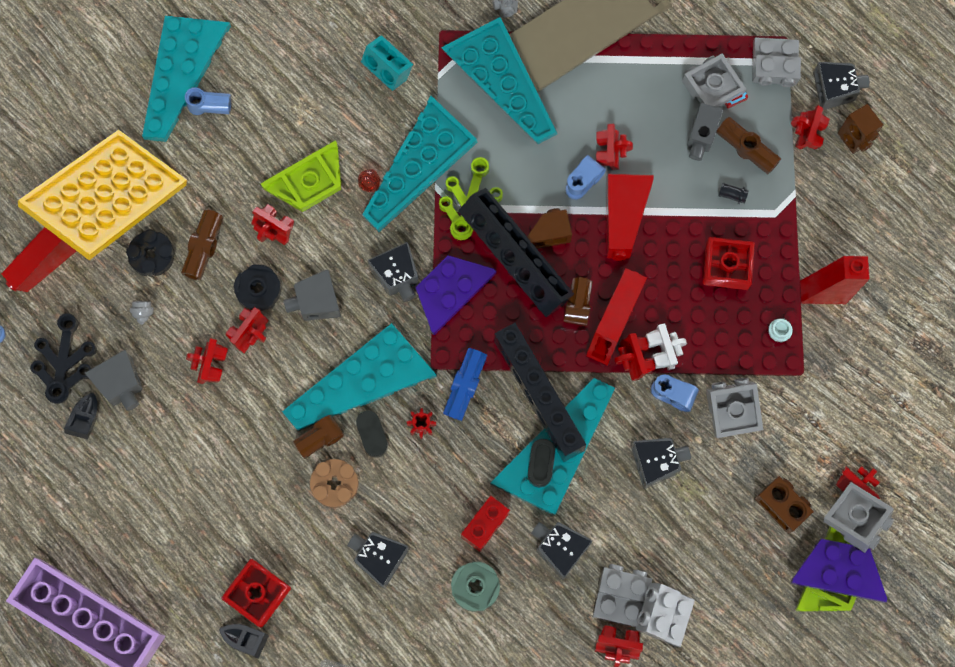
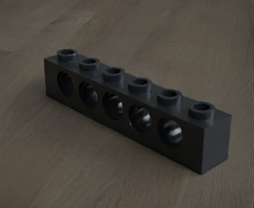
(515, 252)
(539, 392)

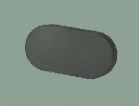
(372, 434)
(541, 463)

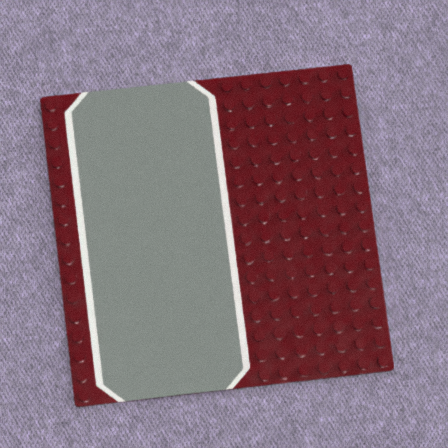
(643, 94)

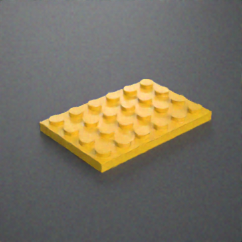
(102, 194)

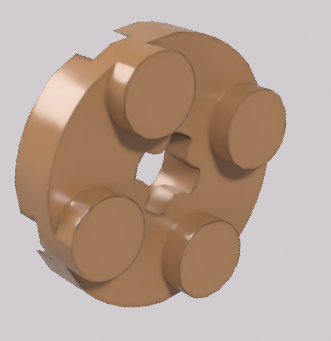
(325, 472)

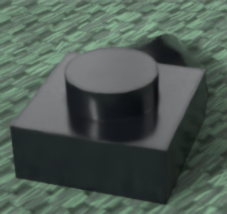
(82, 417)
(244, 639)

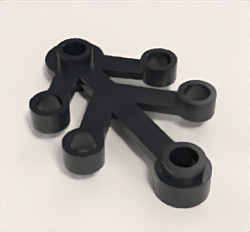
(62, 362)

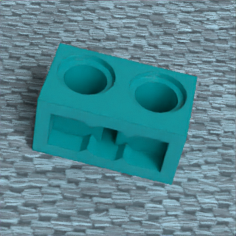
(386, 62)

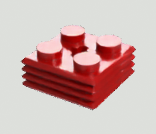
(740, 256)
(240, 595)

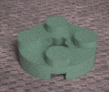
(488, 581)

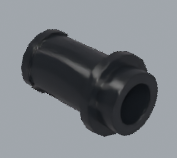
(733, 193)

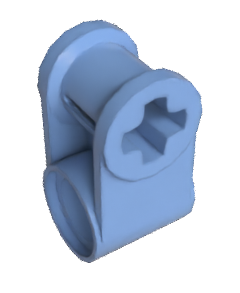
(584, 177)
(677, 393)

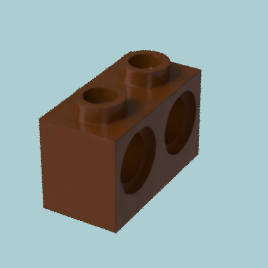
(860, 129)
(780, 508)

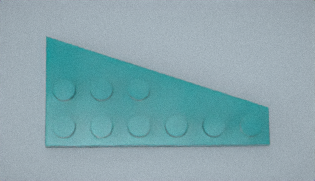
(180, 65)
(496, 67)
(423, 157)
(366, 376)
(586, 414)

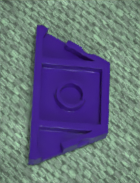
(450, 288)
(841, 570)

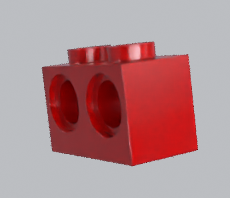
(485, 523)

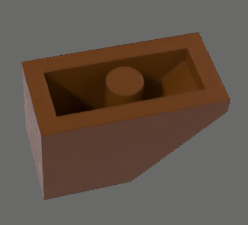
(551, 229)

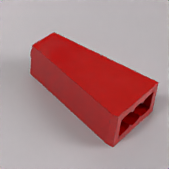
(624, 211)
(37, 261)
(835, 282)
(616, 316)

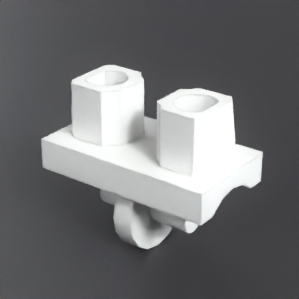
(667, 357)

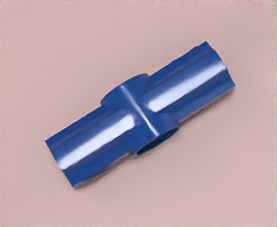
(465, 384)

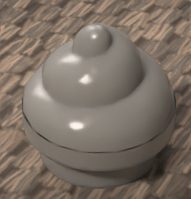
(141, 310)

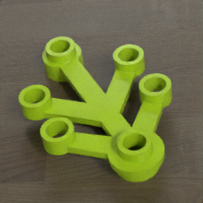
(458, 221)

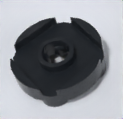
(147, 241)
(264, 299)

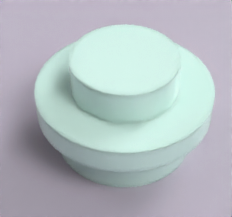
(780, 330)

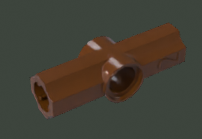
(759, 154)
(202, 245)

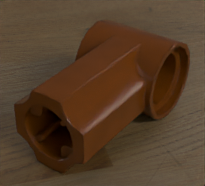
(578, 306)
(325, 433)

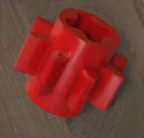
(421, 430)

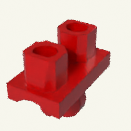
(807, 126)
(611, 138)
(270, 227)
(249, 331)
(632, 356)
(206, 371)
(848, 477)
(619, 649)

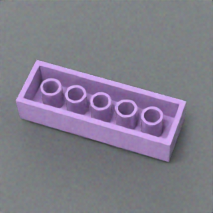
(84, 617)

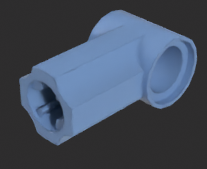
(210, 102)

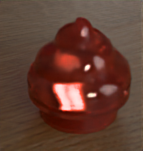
(369, 180)

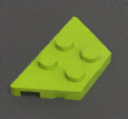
(308, 180)
(820, 600)

